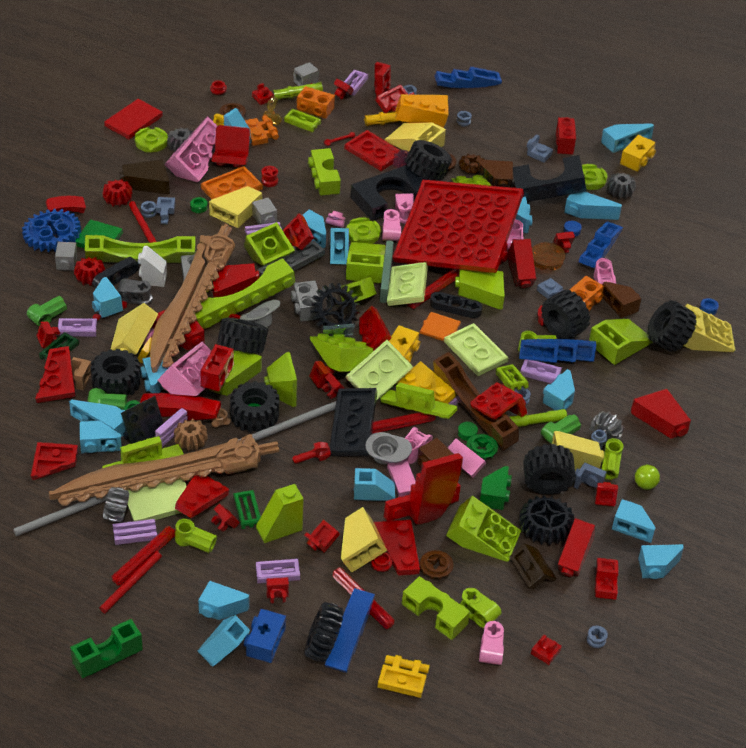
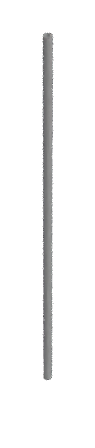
(94, 501)

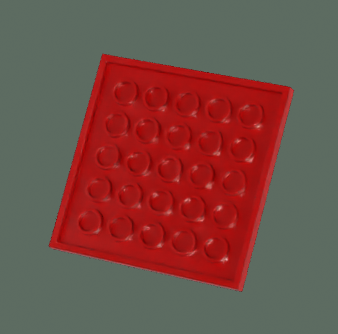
(459, 226)

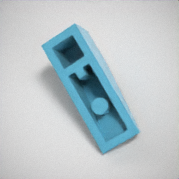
(621, 135)
(592, 206)
(105, 413)

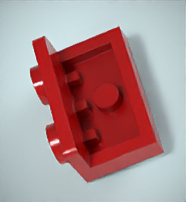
(389, 100)

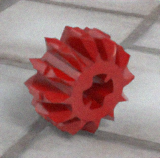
(117, 192)
(87, 269)

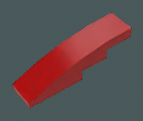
(196, 407)

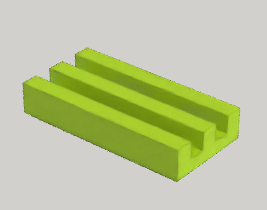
(302, 120)
(508, 378)

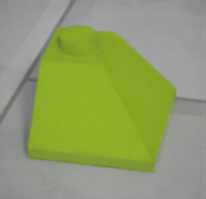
(283, 379)

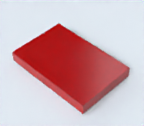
(133, 118)
(372, 150)

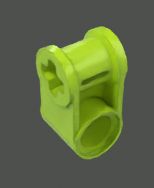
(482, 608)

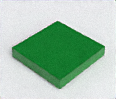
(98, 228)

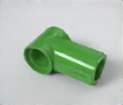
(46, 311)
(99, 396)
(567, 425)

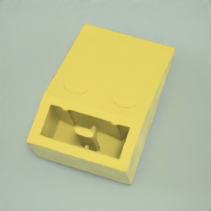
(410, 132)
(710, 333)

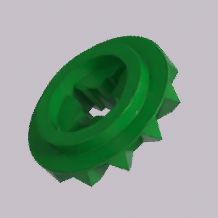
(483, 441)

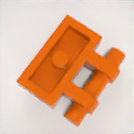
(257, 133)

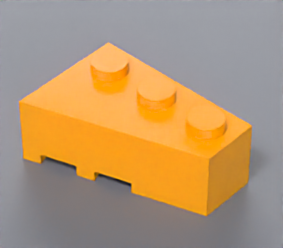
(423, 109)

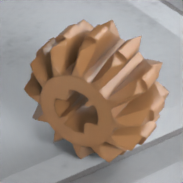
(190, 435)

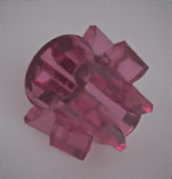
(399, 159)

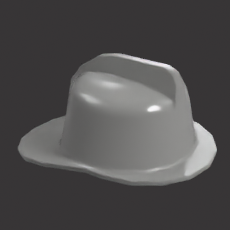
(262, 313)
(388, 448)

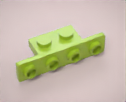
(418, 399)
(146, 450)

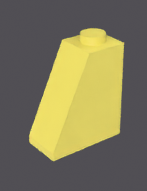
(235, 206)
(133, 329)
(581, 448)
(360, 540)

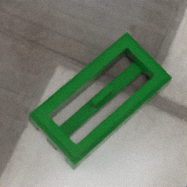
(243, 523)

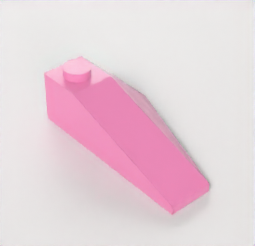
(193, 156)
(184, 375)

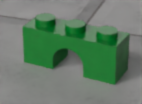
(122, 643)

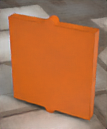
(439, 326)

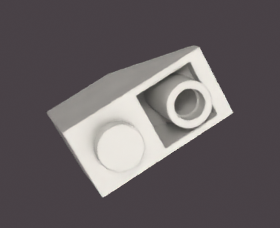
(152, 268)

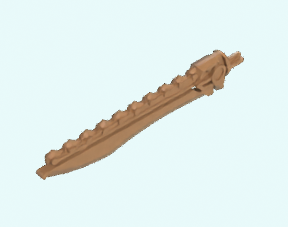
(217, 251)
(227, 457)

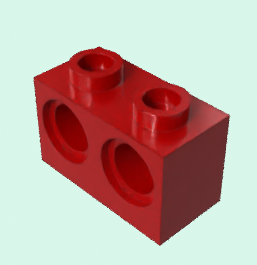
(565, 135)
(217, 367)

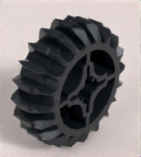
(331, 301)
(546, 520)
(324, 632)

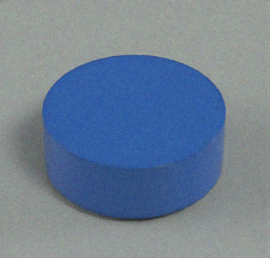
(572, 226)
(709, 306)

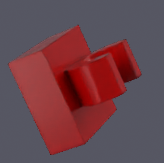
(342, 88)
(262, 94)
(564, 240)
(46, 334)
(319, 372)
(333, 384)
(606, 494)
(225, 516)
(277, 588)
(546, 649)

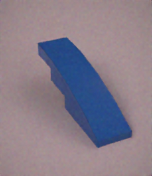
(468, 79)
(601, 244)
(557, 349)
(351, 629)

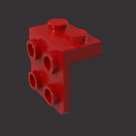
(231, 145)
(498, 400)

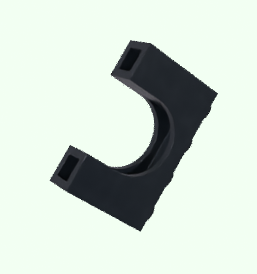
(569, 182)
(367, 192)

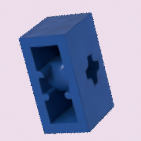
(265, 635)

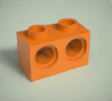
(315, 102)
(589, 291)

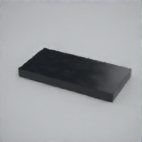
(353, 421)

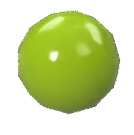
(647, 477)

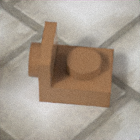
(82, 372)

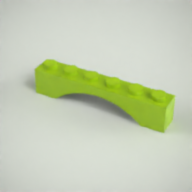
(115, 251)
(273, 280)

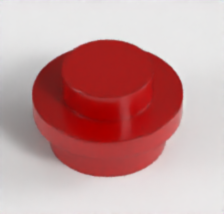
(218, 87)
(382, 562)

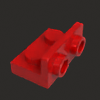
(382, 78)

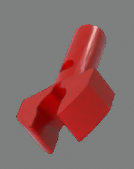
(320, 451)

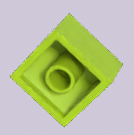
(268, 244)

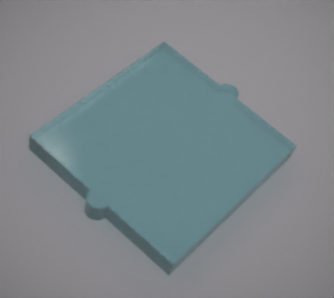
(346, 329)

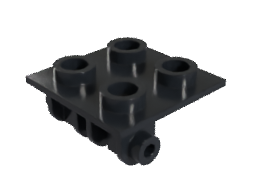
(142, 420)

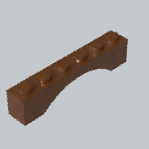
(451, 372)

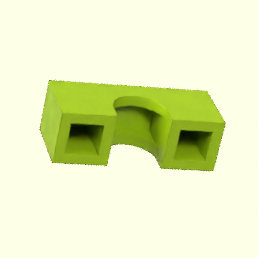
(326, 179)
(424, 596)

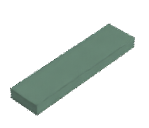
(386, 271)

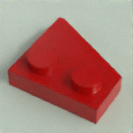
(298, 232)
(53, 458)

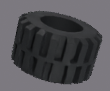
(428, 160)
(565, 314)
(671, 325)
(242, 335)
(116, 372)
(258, 417)
(549, 469)

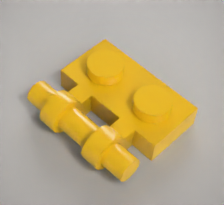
(402, 680)

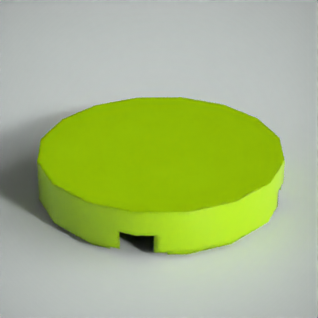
(151, 139)
(594, 177)
(364, 230)

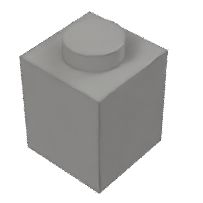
(306, 74)
(264, 211)
(66, 255)

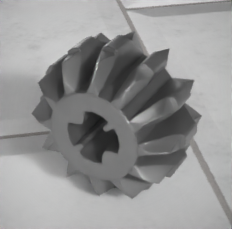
(177, 138)
(621, 185)
(608, 424)
(116, 504)

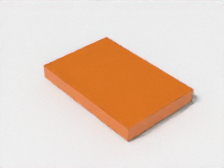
(231, 182)

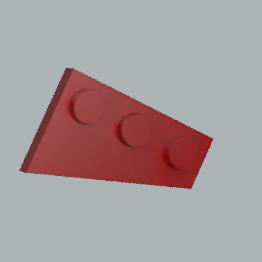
(373, 329)
(57, 377)
(200, 495)
(400, 545)

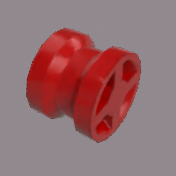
(269, 176)

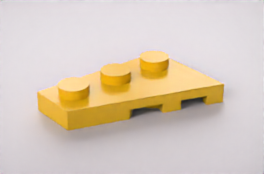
(425, 378)

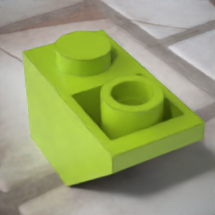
(362, 289)

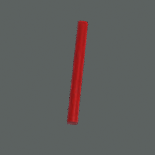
(142, 222)
(130, 582)

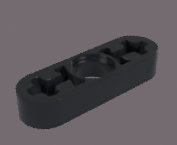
(124, 268)
(451, 299)

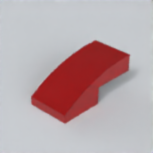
(67, 203)
(606, 578)

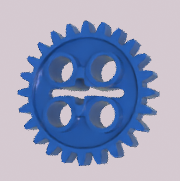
(40, 235)

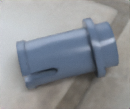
(599, 436)

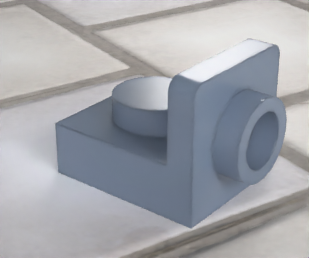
(538, 150)
(590, 475)

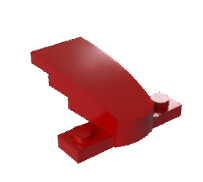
(431, 493)

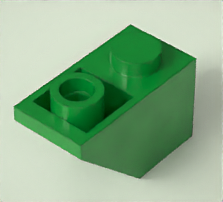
(494, 488)

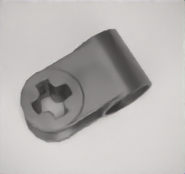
(133, 290)

